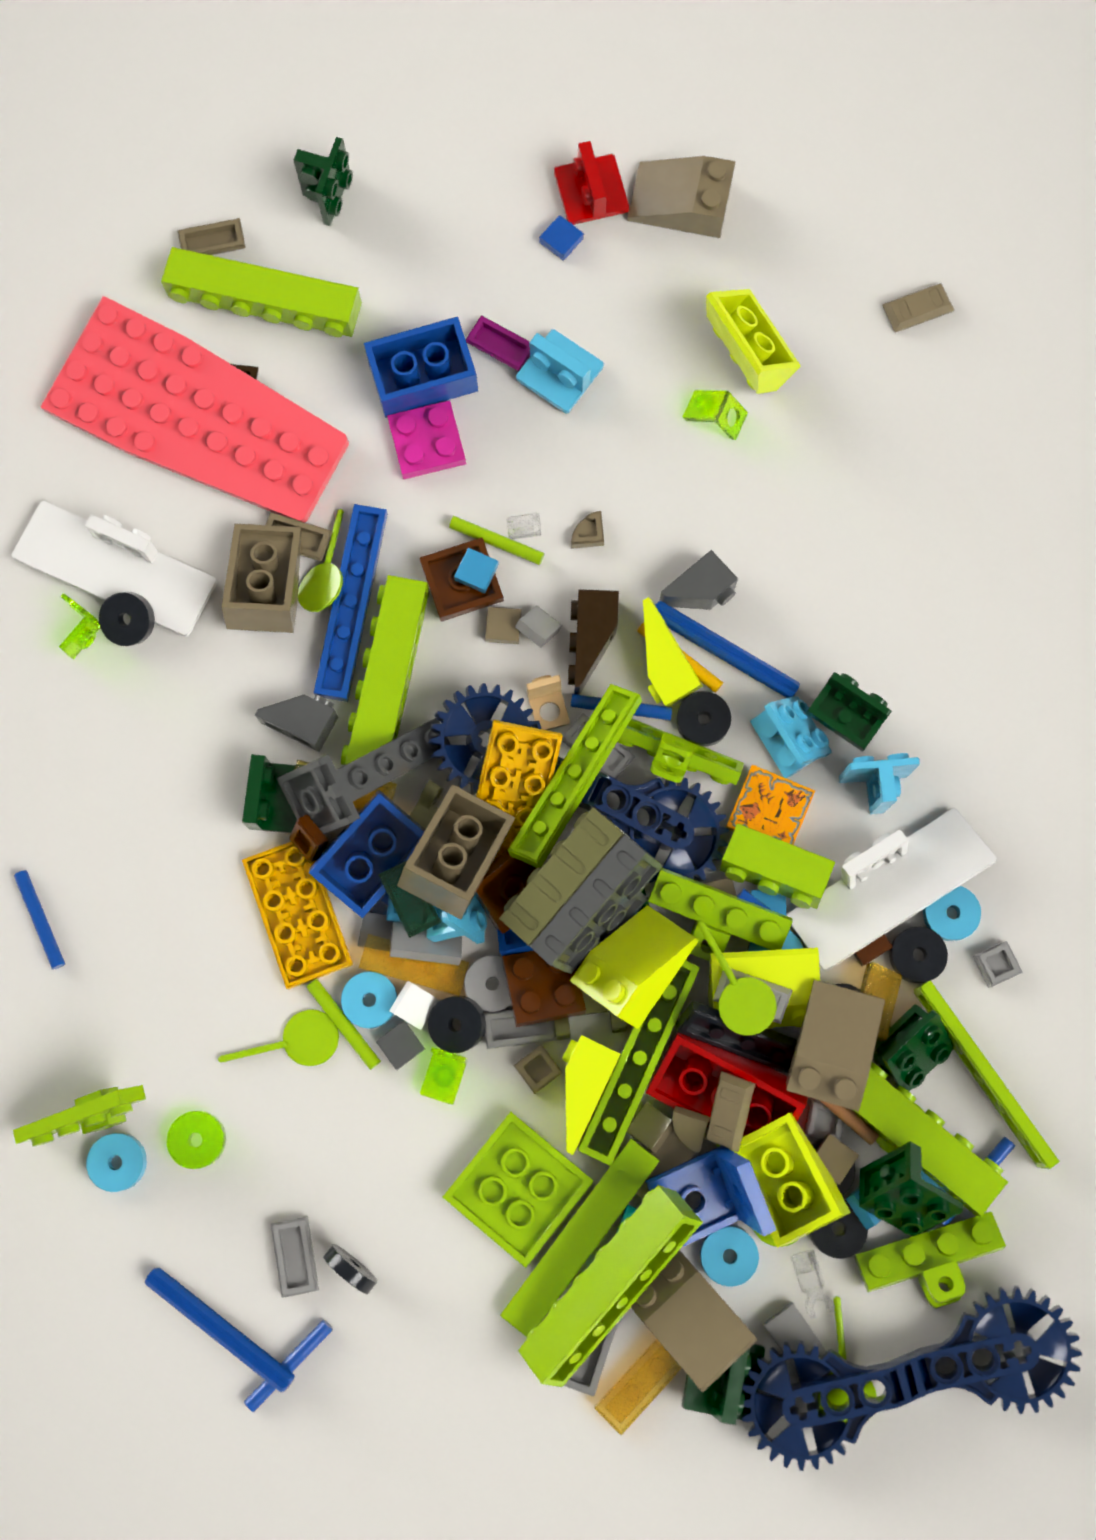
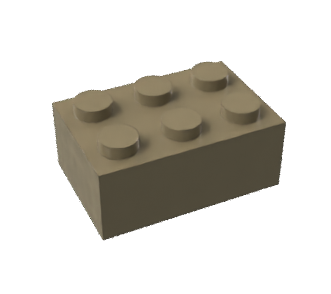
(455, 851)

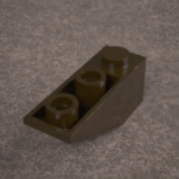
(596, 627)

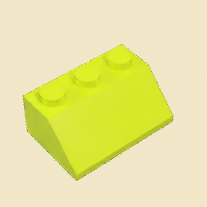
(751, 339)
(784, 967)

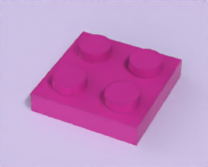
(426, 439)

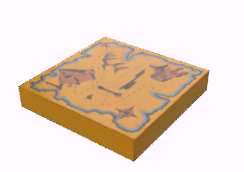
(771, 805)

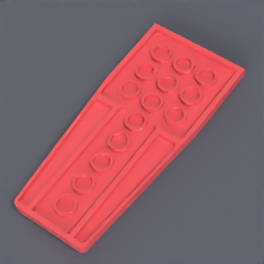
(193, 413)

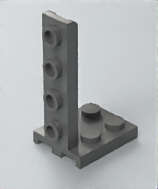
(329, 792)

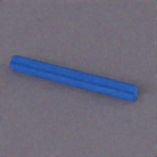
(728, 651)
(219, 1329)

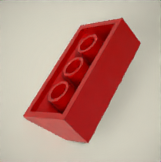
(691, 1078)

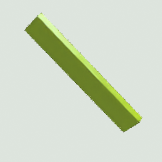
(574, 776)
(988, 1078)
(580, 1237)

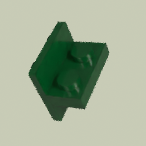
(325, 178)
(849, 710)
(913, 1047)
(725, 1395)

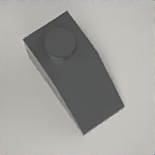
(702, 585)
(301, 719)

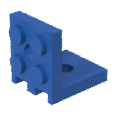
(726, 1190)

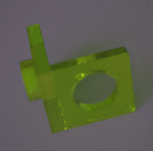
(714, 407)
(83, 634)
(443, 1076)

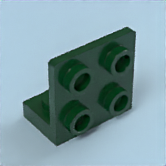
(264, 800)
(898, 1194)

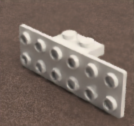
(111, 560)
(891, 886)

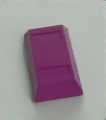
(499, 343)

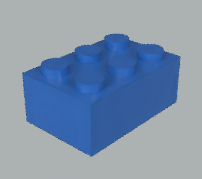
(421, 366)
(365, 849)

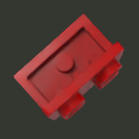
(591, 186)

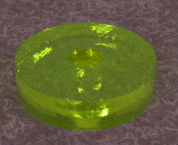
(180, 1135)

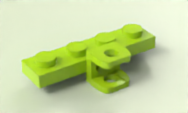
(676, 755)
(721, 913)
(93, 1112)
(932, 1258)

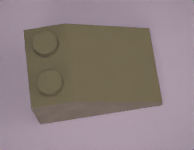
(683, 194)
(262, 578)
(835, 1045)
(693, 1322)

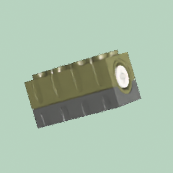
(581, 892)

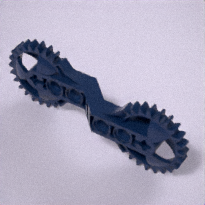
(661, 807)
(910, 1377)

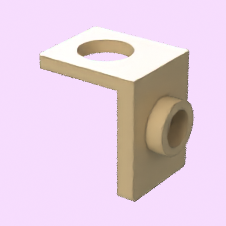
(544, 691)

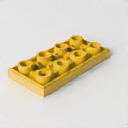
(517, 770)
(296, 915)

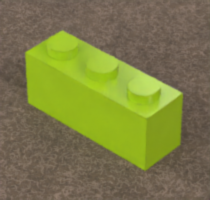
(776, 867)

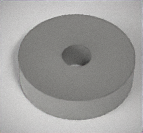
(476, 980)

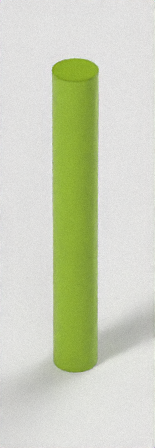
(496, 540)
(343, 1024)

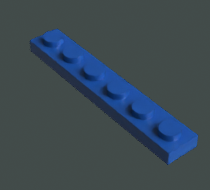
(351, 605)

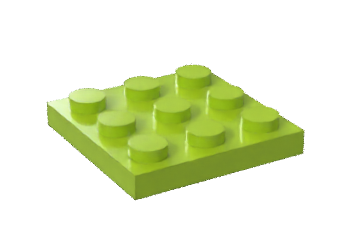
(518, 1189)

